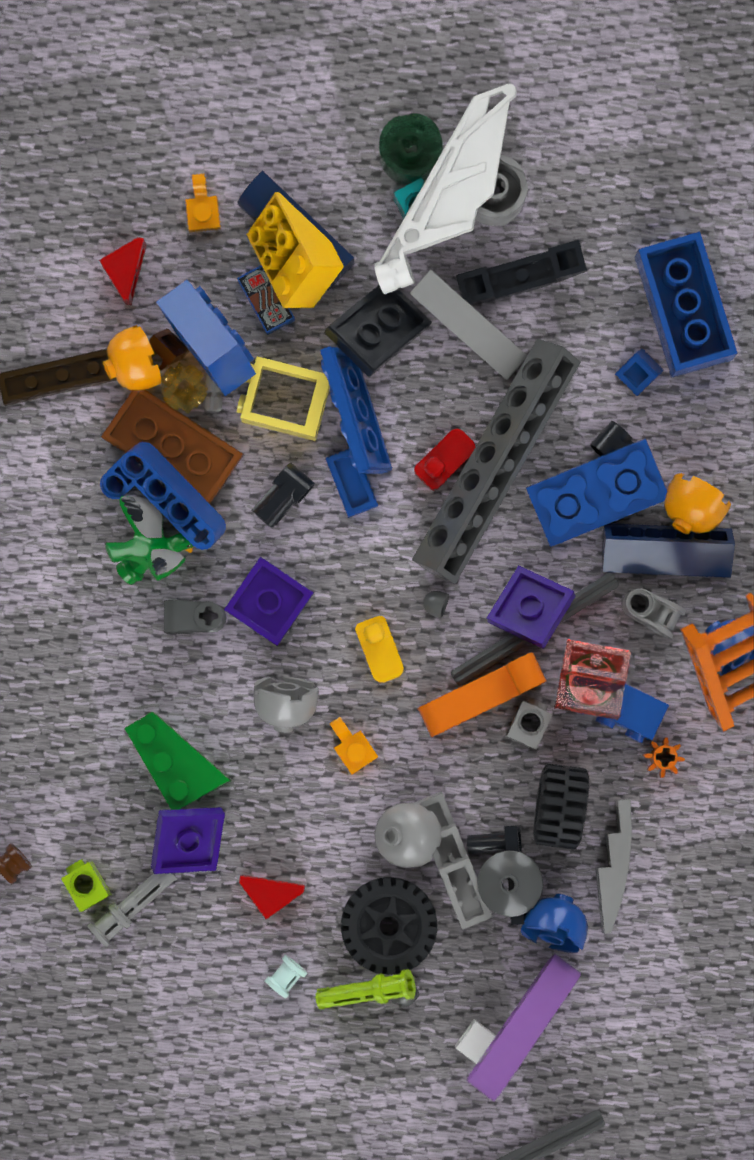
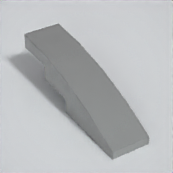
(468, 324)
(456, 866)
(612, 878)

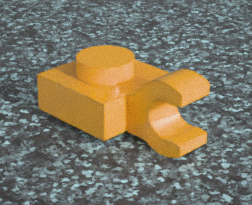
(202, 210)
(354, 749)

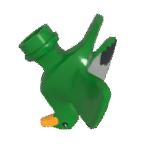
(149, 546)

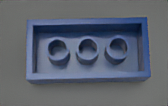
(685, 304)

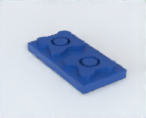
(357, 413)
(598, 492)

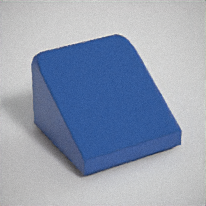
(639, 372)

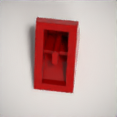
(124, 267)
(270, 894)

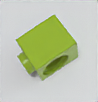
(85, 900)

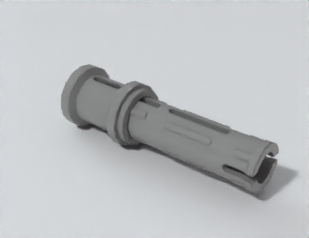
(120, 915)

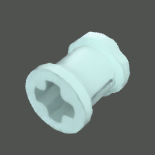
(285, 976)

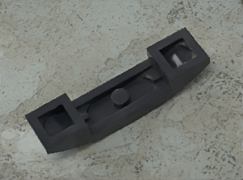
(522, 274)

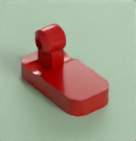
(445, 459)

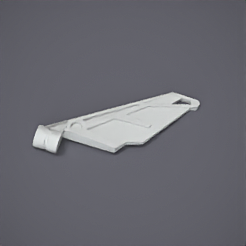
(454, 189)

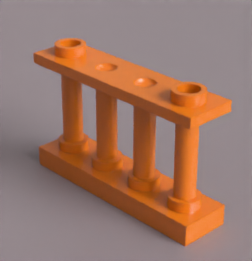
(707, 665)

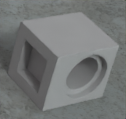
(525, 738)

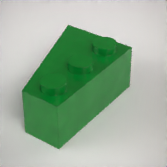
(173, 762)

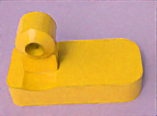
(379, 649)

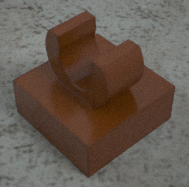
(168, 348)

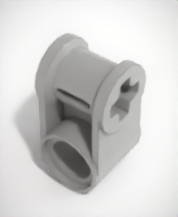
(654, 613)

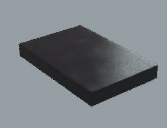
(377, 328)

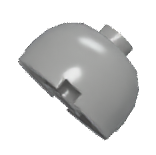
(285, 703)
(407, 835)

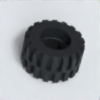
(561, 806)

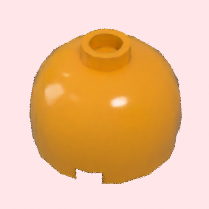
(131, 360)
(694, 505)

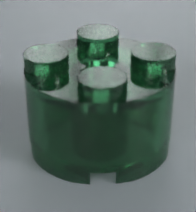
(404, 132)

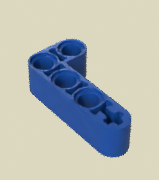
(167, 499)

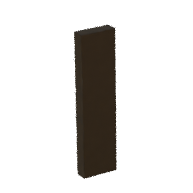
(54, 377)

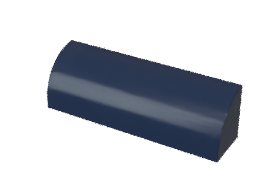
(259, 194)
(667, 551)

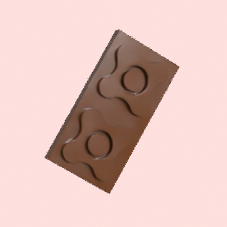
(188, 446)

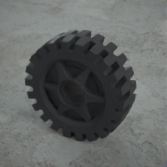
(393, 899)

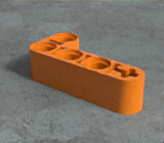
(482, 694)

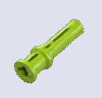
(378, 989)

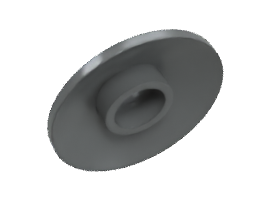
(527, 882)

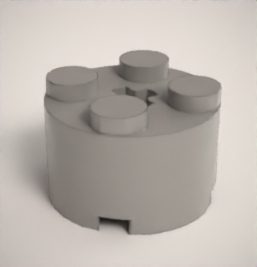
(509, 202)

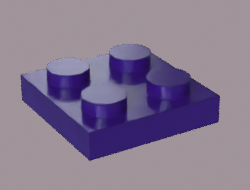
(268, 601)
(531, 607)
(187, 840)

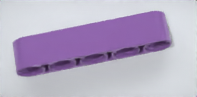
(523, 1027)

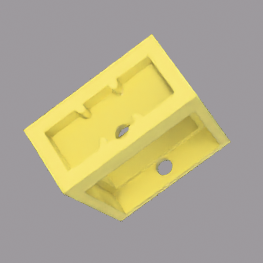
(315, 411)

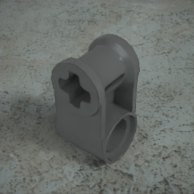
(187, 617)

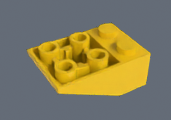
(293, 254)

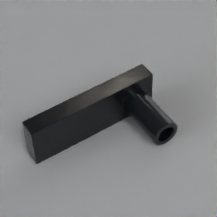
(496, 843)

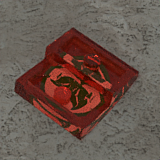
(592, 679)

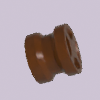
(13, 863)

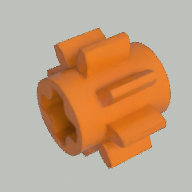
(669, 751)

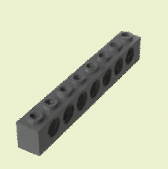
(496, 460)

